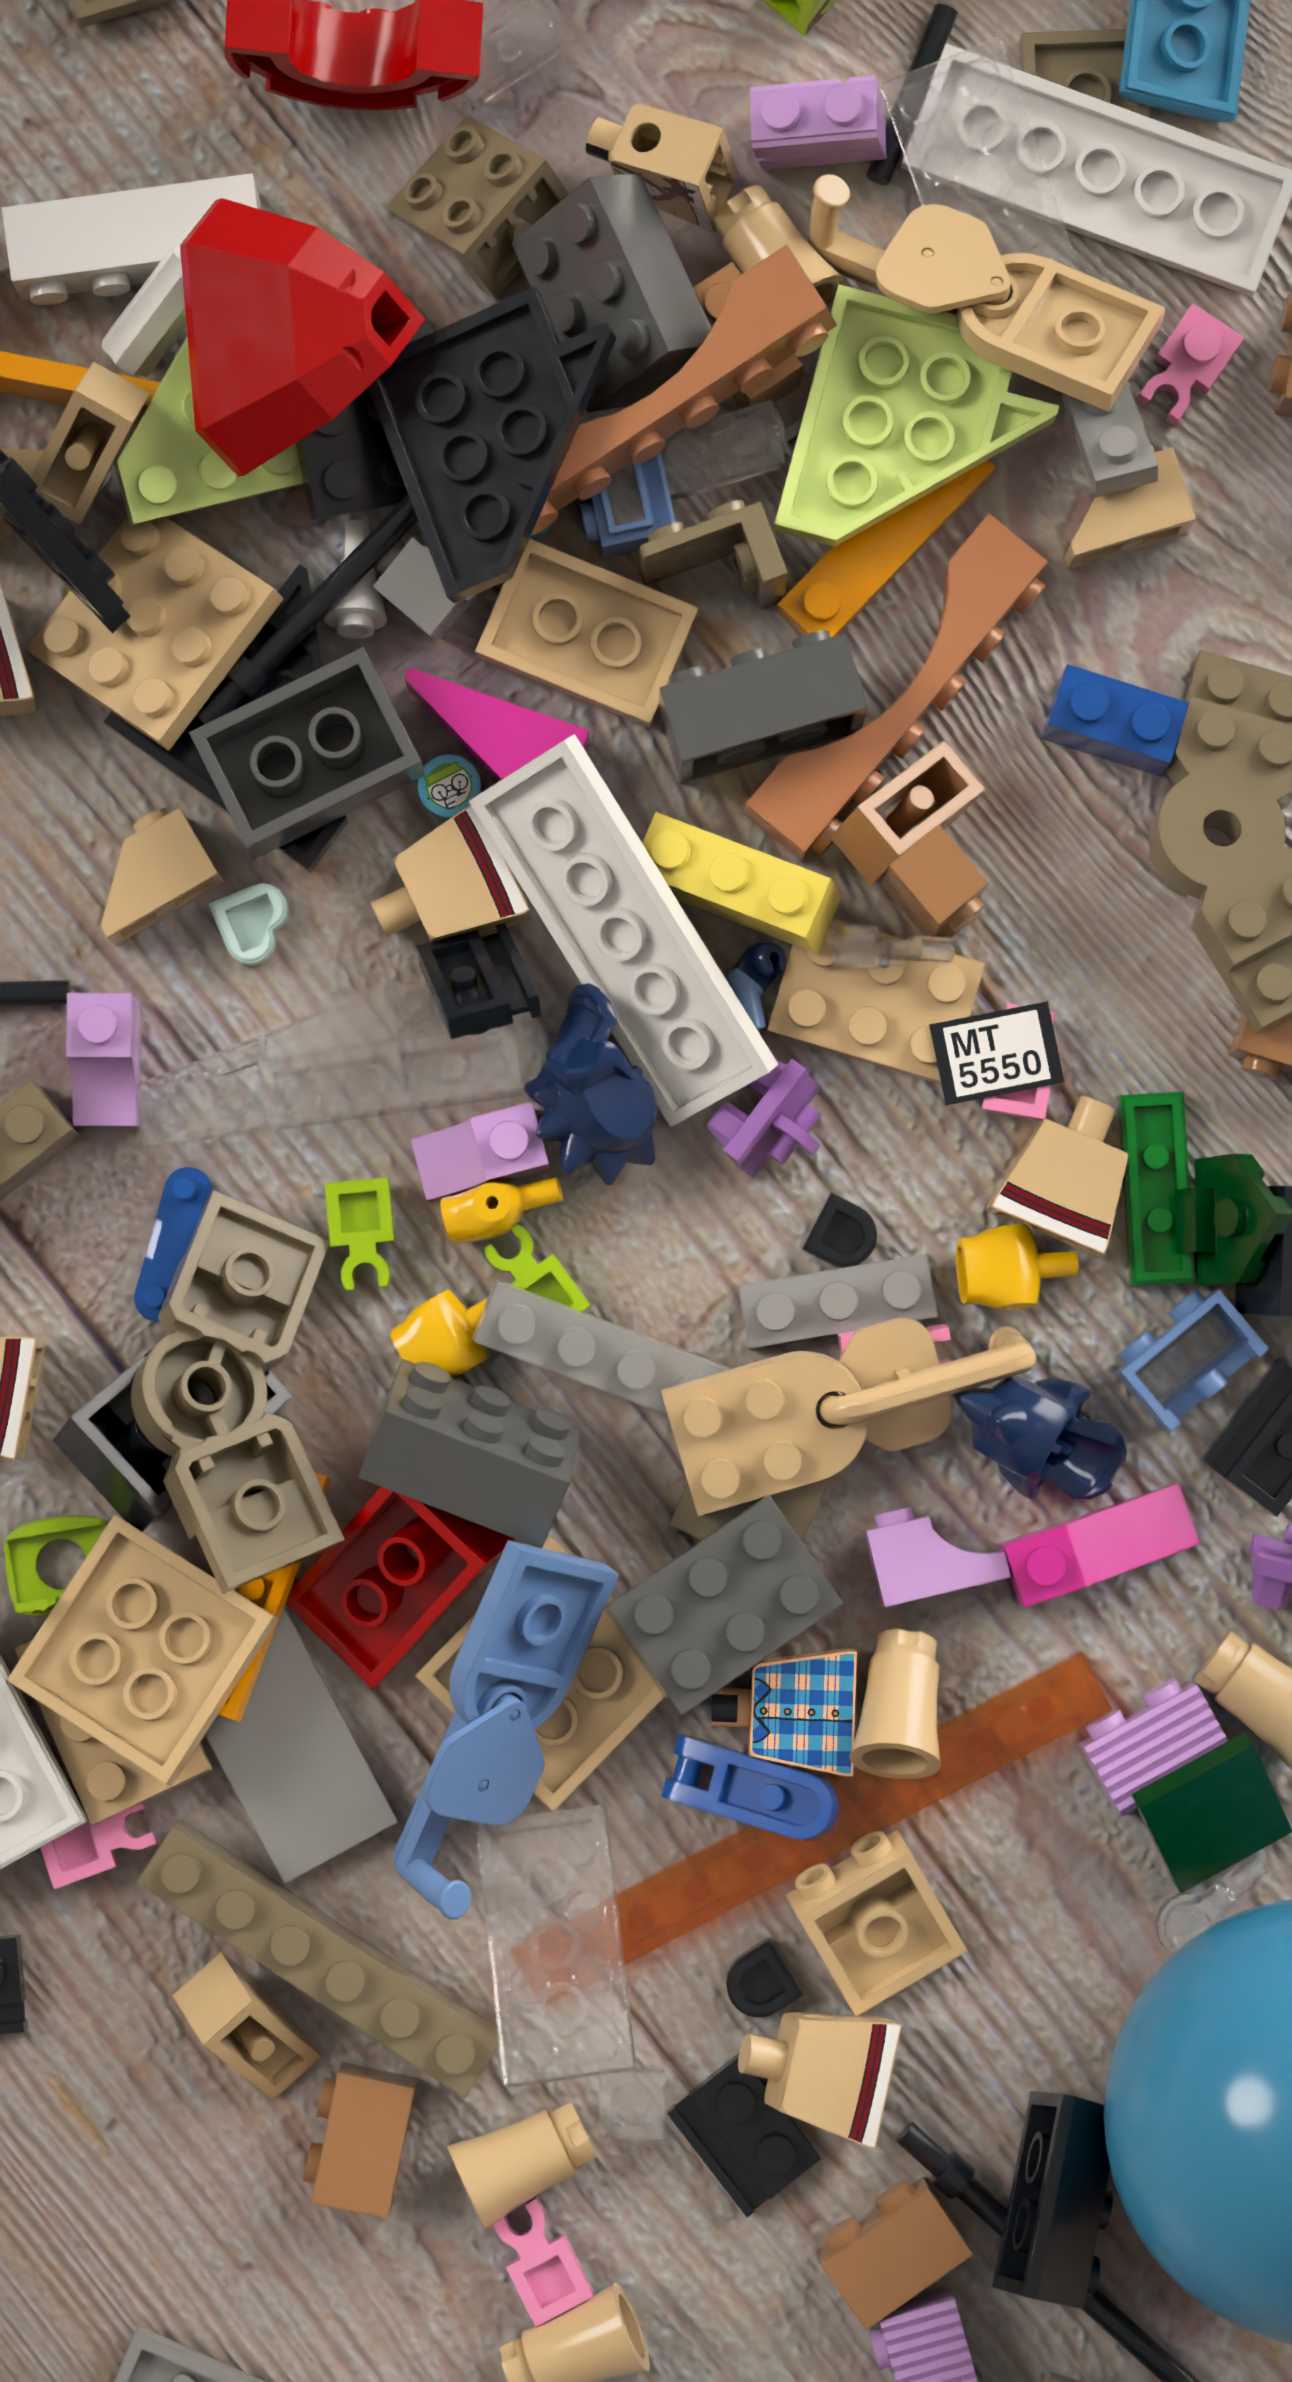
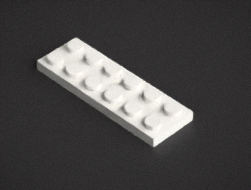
(1155, 185)
(623, 930)

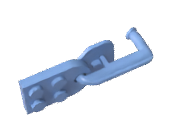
(502, 1689)

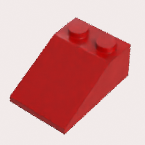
(392, 1580)

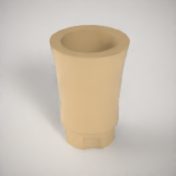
(758, 227)
(1252, 1689)
(900, 1708)
(521, 2161)
(580, 2345)

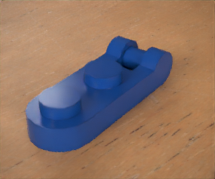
(752, 1790)

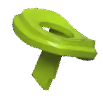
(23, 1547)

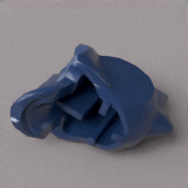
(592, 1093)
(1041, 1436)

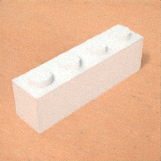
(107, 238)

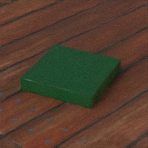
(1212, 1812)

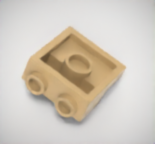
(874, 1920)

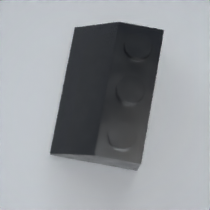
(1056, 2202)

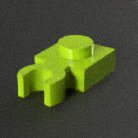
(361, 1218)
(544, 1279)

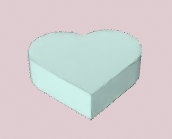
(249, 922)

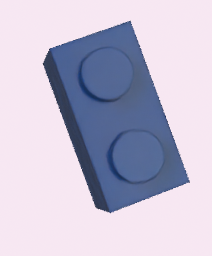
(1114, 720)

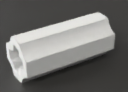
(150, 319)

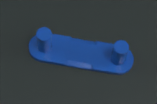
(172, 1232)

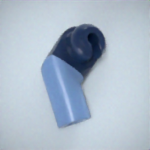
(753, 975)

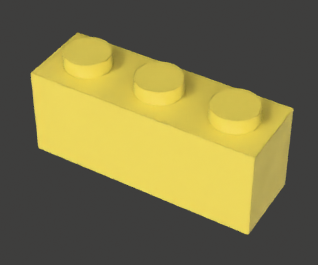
(742, 883)

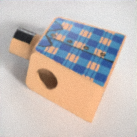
(796, 1710)

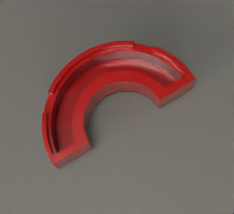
(356, 58)

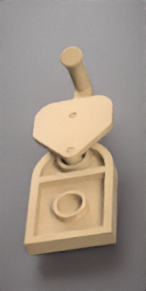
(1007, 306)
(759, 1426)

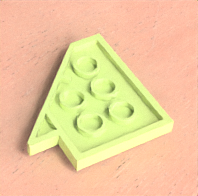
(894, 417)
(174, 471)

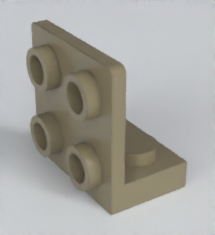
(478, 199)
(727, 532)

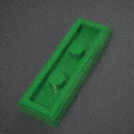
(1157, 1165)

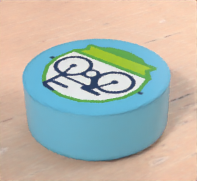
(448, 785)

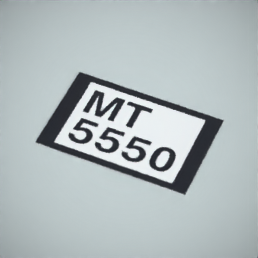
(996, 1053)

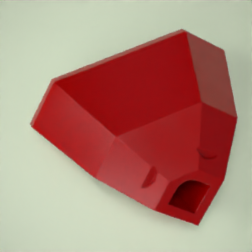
(281, 329)

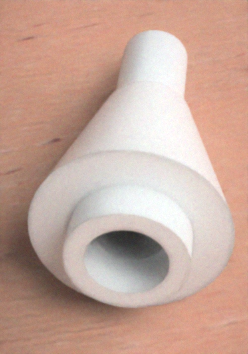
(363, 606)

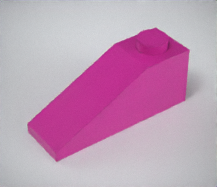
(490, 729)
(1098, 1545)

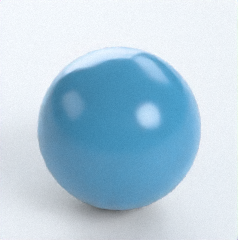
(1207, 2118)

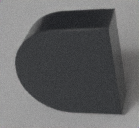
(842, 1234)
(761, 1982)

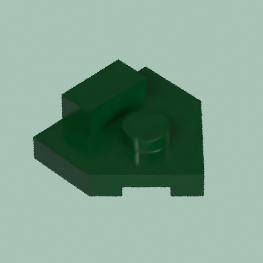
(1228, 1219)

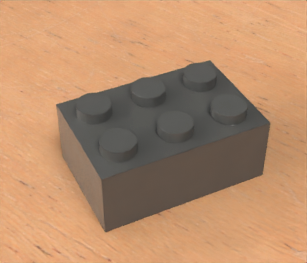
(613, 262)
(762, 705)
(308, 753)
(472, 1452)
(723, 1605)

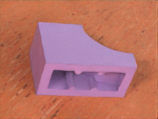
(104, 1059)
(480, 1151)
(917, 1563)

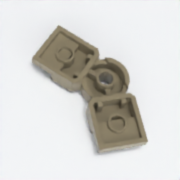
(1236, 778)
(225, 1322)

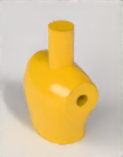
(494, 1208)
(1005, 1269)
(441, 1334)

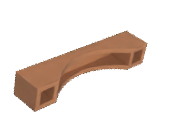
(764, 321)
(815, 786)

